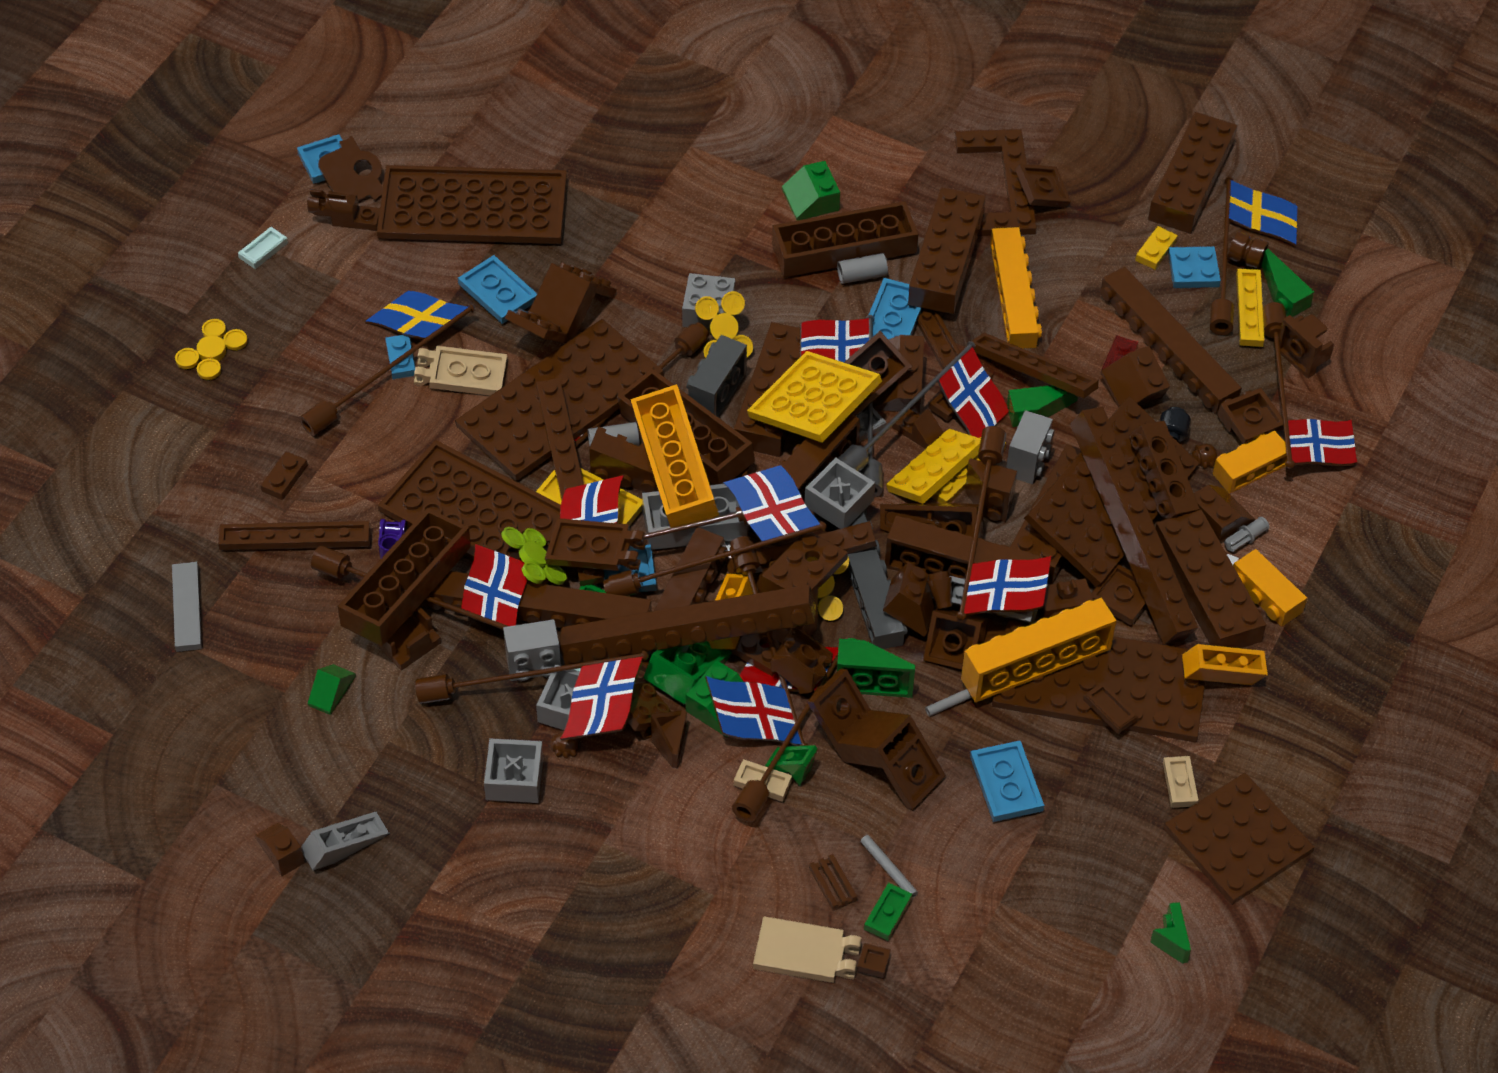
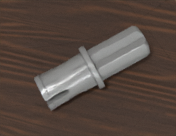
(1247, 534)

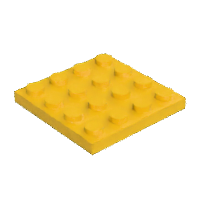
(814, 396)

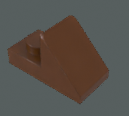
(919, 428)

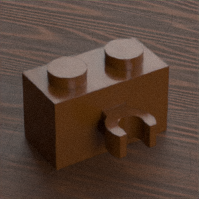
(1064, 596)

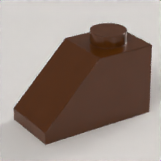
(281, 848)

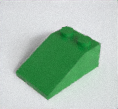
(680, 667)
(876, 669)

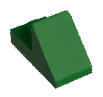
(796, 761)
(1173, 937)

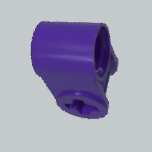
(389, 534)

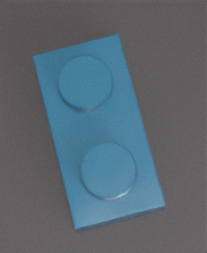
(396, 347)

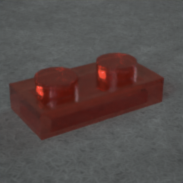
(1119, 348)

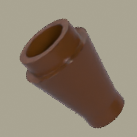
(941, 588)

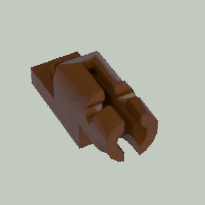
(343, 210)

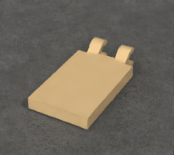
(461, 370)
(805, 950)

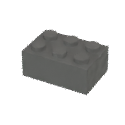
(719, 374)

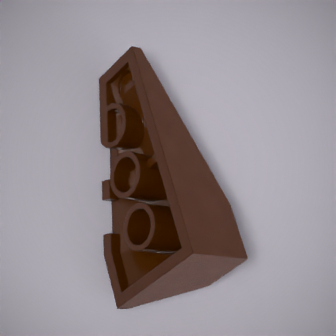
(949, 516)

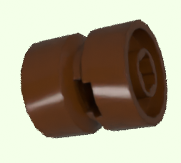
(1247, 250)

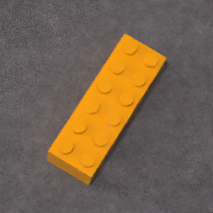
(674, 457)
(1038, 649)

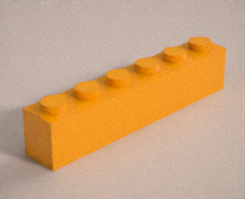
(1014, 287)

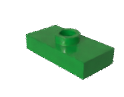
(888, 911)

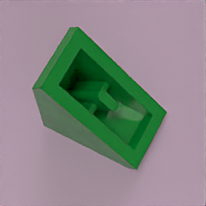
(329, 687)

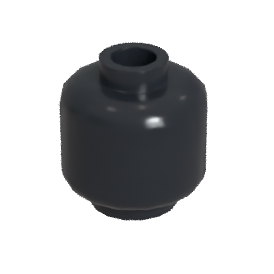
(1177, 422)

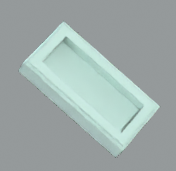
(263, 247)

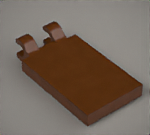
(594, 545)

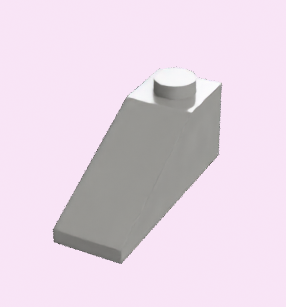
(342, 839)

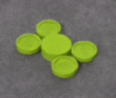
(533, 555)

